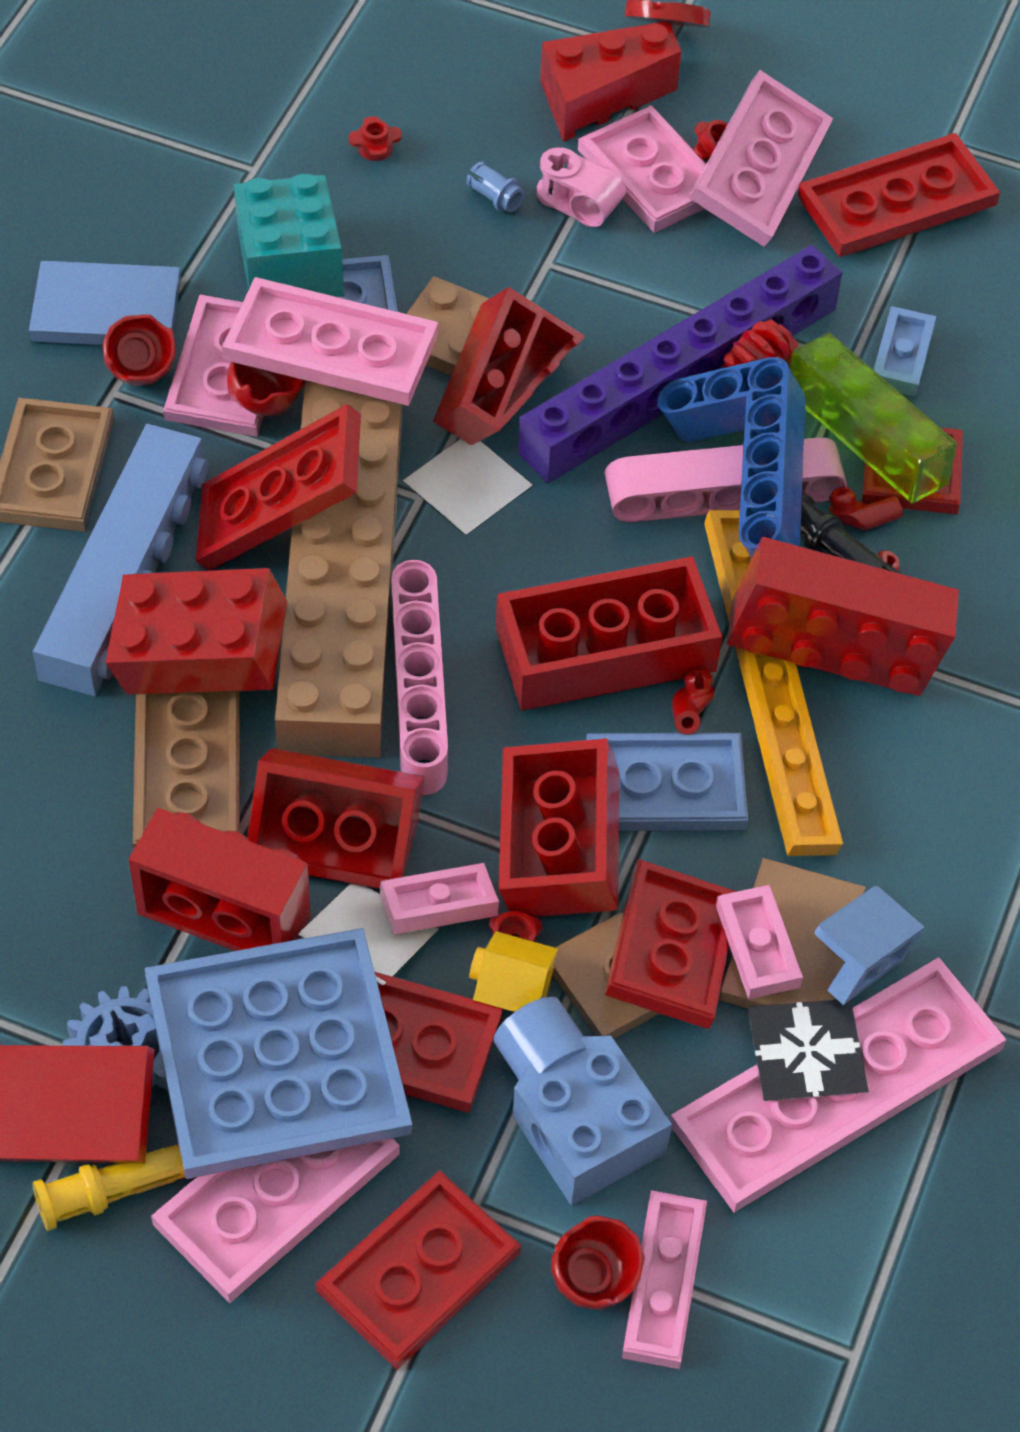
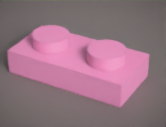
(439, 898)
(759, 942)

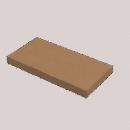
(187, 758)

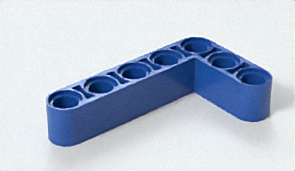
(771, 410)

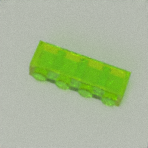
(873, 418)

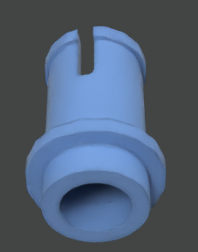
(504, 192)

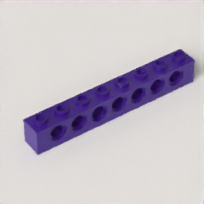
(626, 392)

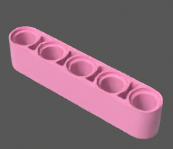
(705, 480)
(423, 656)

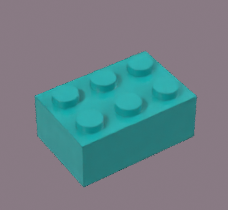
(290, 233)

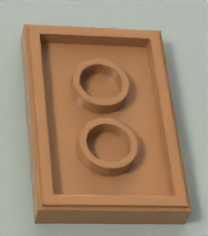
(53, 463)
(803, 903)

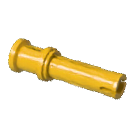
(95, 1188)

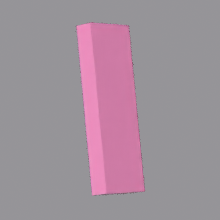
(667, 1280)

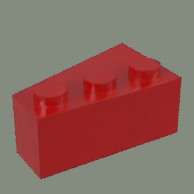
(606, 72)
(502, 364)

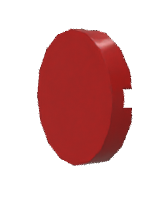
(674, 12)

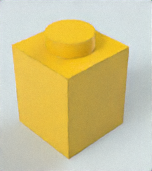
(512, 971)

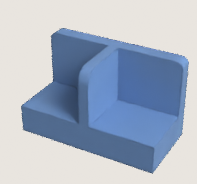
(870, 938)

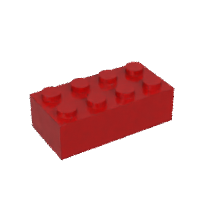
(842, 617)
(607, 632)

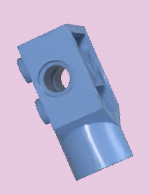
(579, 1100)

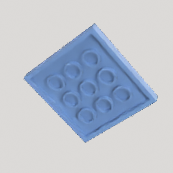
(276, 1052)

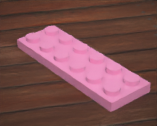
(910, 1046)

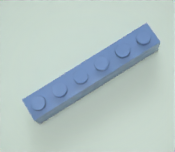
(127, 539)

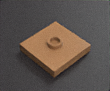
(583, 974)

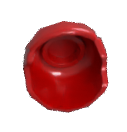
(139, 349)
(262, 390)
(597, 1263)

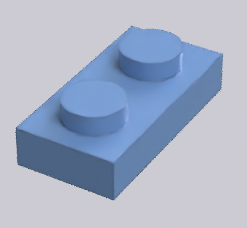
(904, 349)

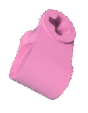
(581, 189)

